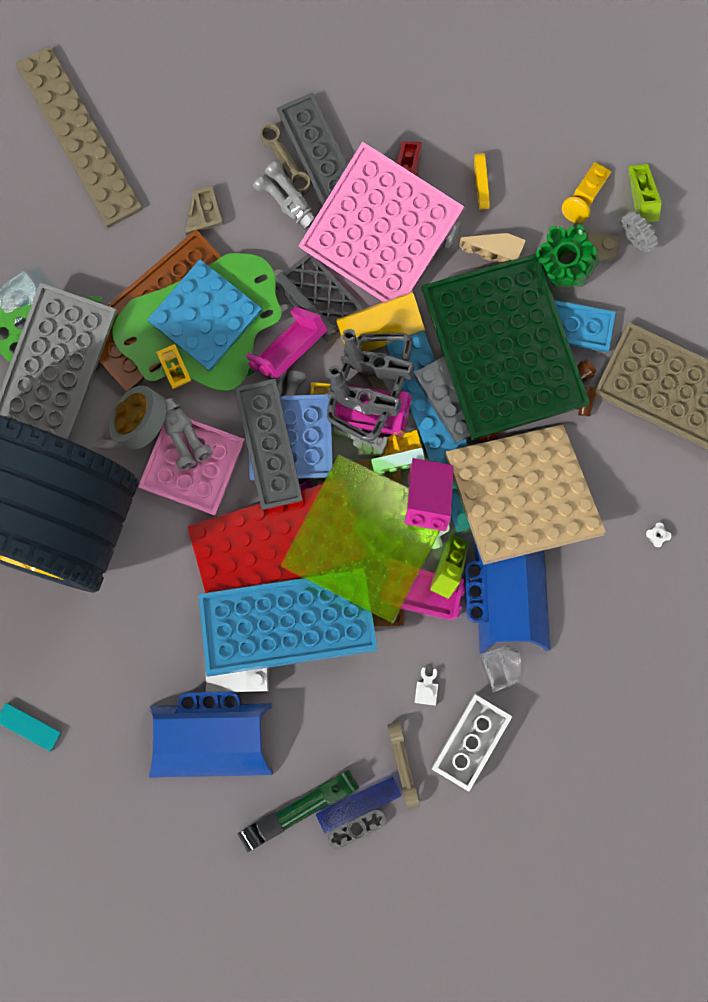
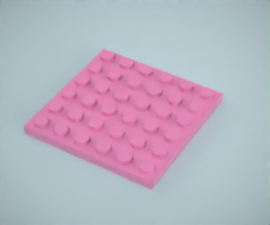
(381, 225)

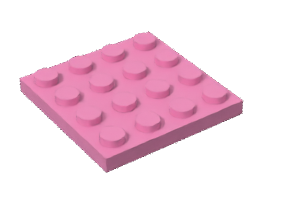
(201, 485)

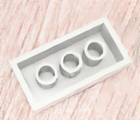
(471, 742)

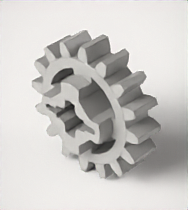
(639, 232)

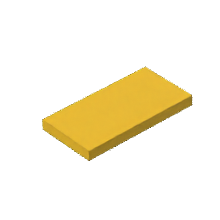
(391, 316)

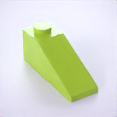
(644, 192)

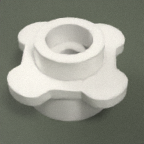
(664, 535)

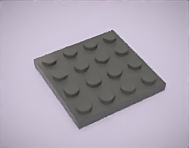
(441, 394)

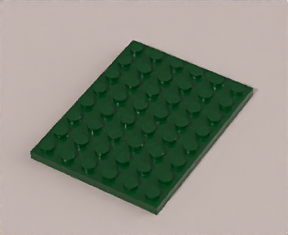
(504, 346)

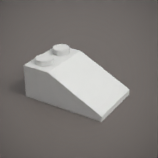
(244, 681)

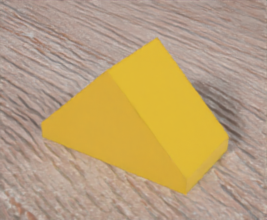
(176, 379)

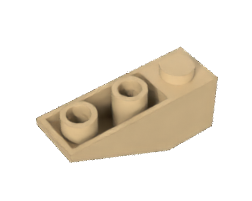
(494, 247)

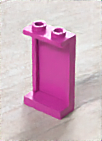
(289, 345)
(395, 424)
(429, 494)
(427, 602)

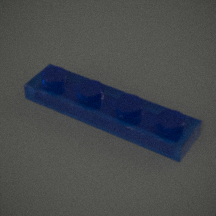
(358, 804)

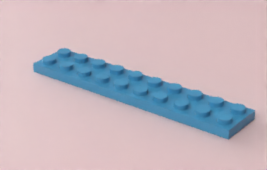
(431, 429)

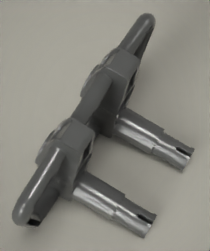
(368, 363)

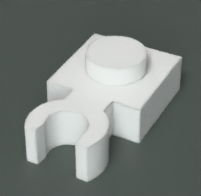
(426, 691)

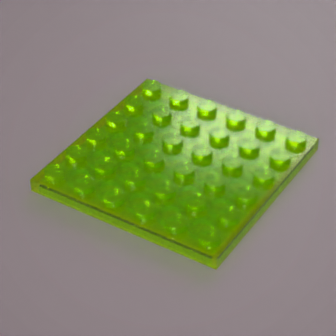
(359, 540)

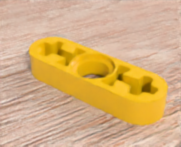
(481, 181)

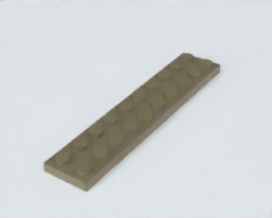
(79, 137)

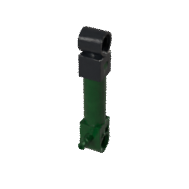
(298, 810)

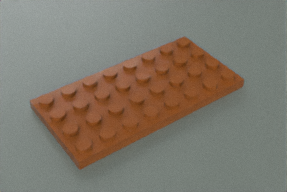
(164, 273)

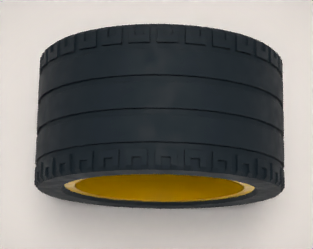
(59, 506)

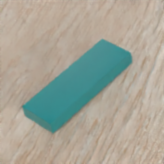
(29, 727)

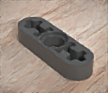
(373, 826)

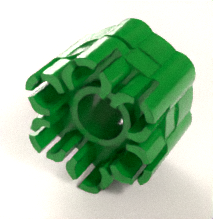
(562, 241)

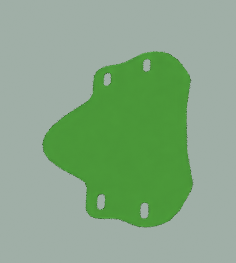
(233, 367)

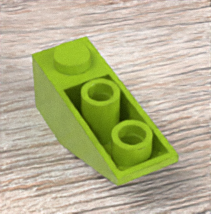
(450, 567)

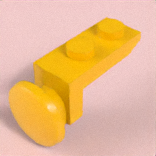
(578, 206)

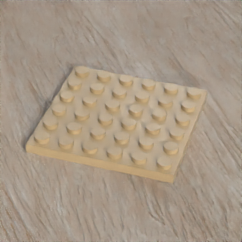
(524, 494)

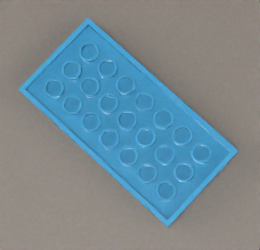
(280, 626)

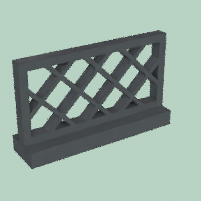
(298, 299)

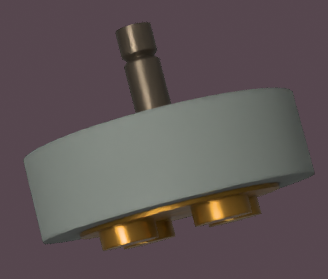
(137, 417)

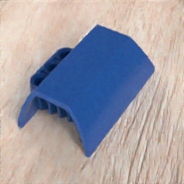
(510, 600)
(208, 739)

